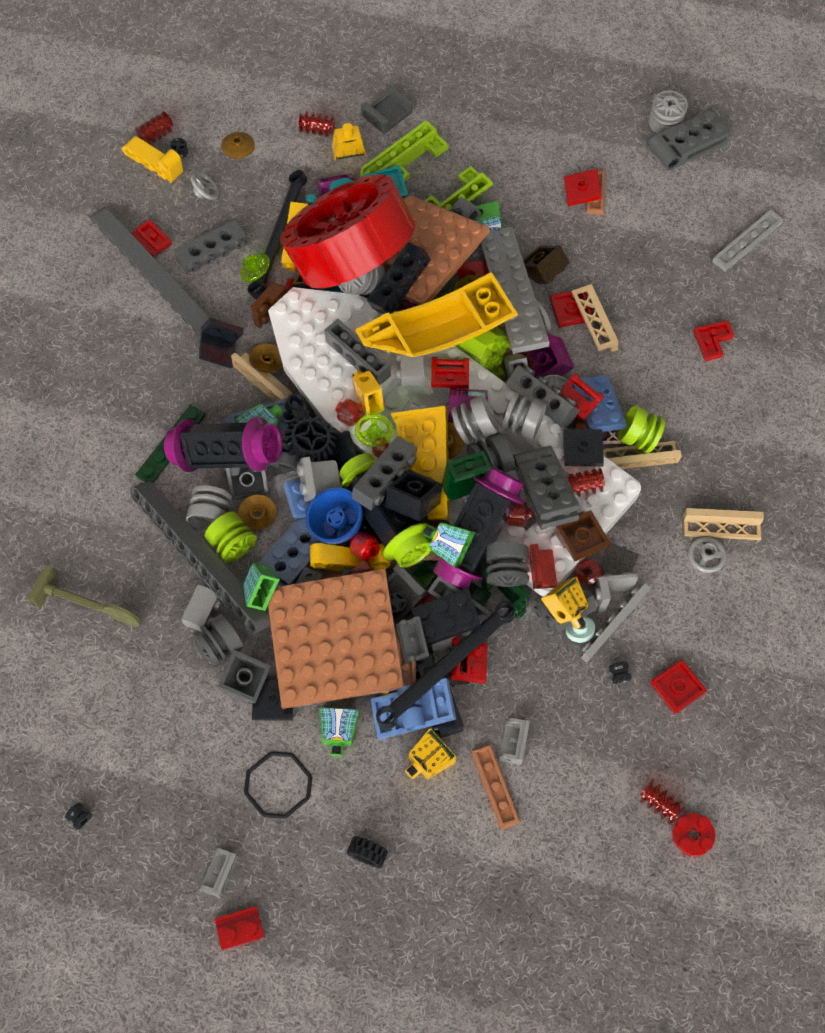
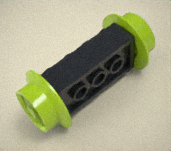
(398, 533)

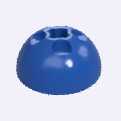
(334, 507)

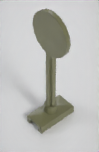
(45, 586)

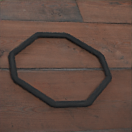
(280, 816)

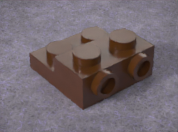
(265, 301)
(582, 536)

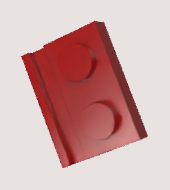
(151, 238)
(239, 928)

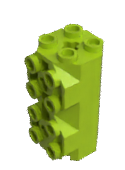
(487, 347)

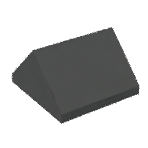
(243, 677)

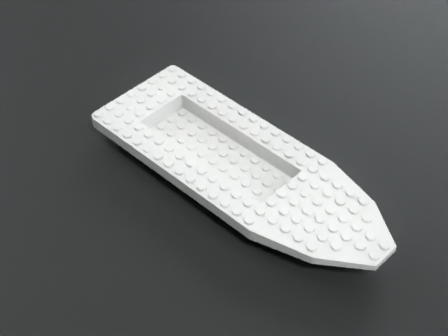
(327, 377)

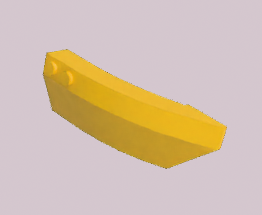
(441, 321)

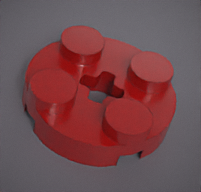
(685, 843)

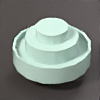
(583, 633)

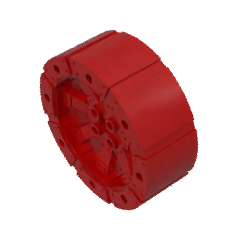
(367, 231)

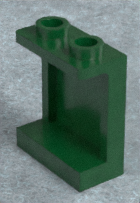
(459, 474)
(514, 594)

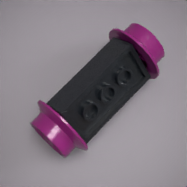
(223, 445)
(485, 514)

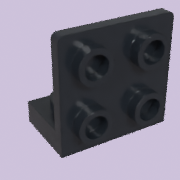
(218, 342)

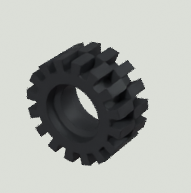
(367, 852)

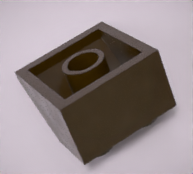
(545, 263)

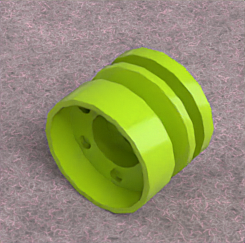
(642, 429)
(230, 537)

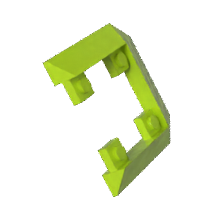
(414, 145)

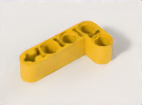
(166, 165)
(339, 558)

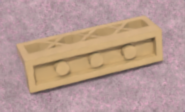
(598, 315)
(264, 381)
(644, 460)
(726, 517)

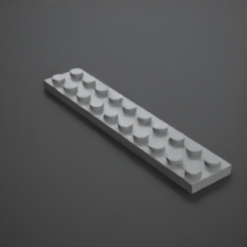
(506, 263)

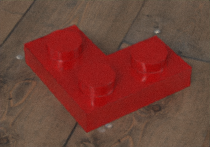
(710, 336)

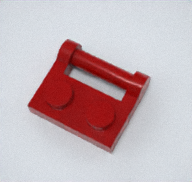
(450, 376)
(583, 404)
(474, 665)

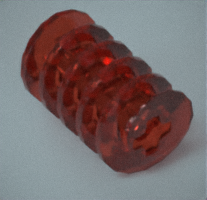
(316, 124)
(155, 127)
(587, 481)
(588, 565)
(661, 802)

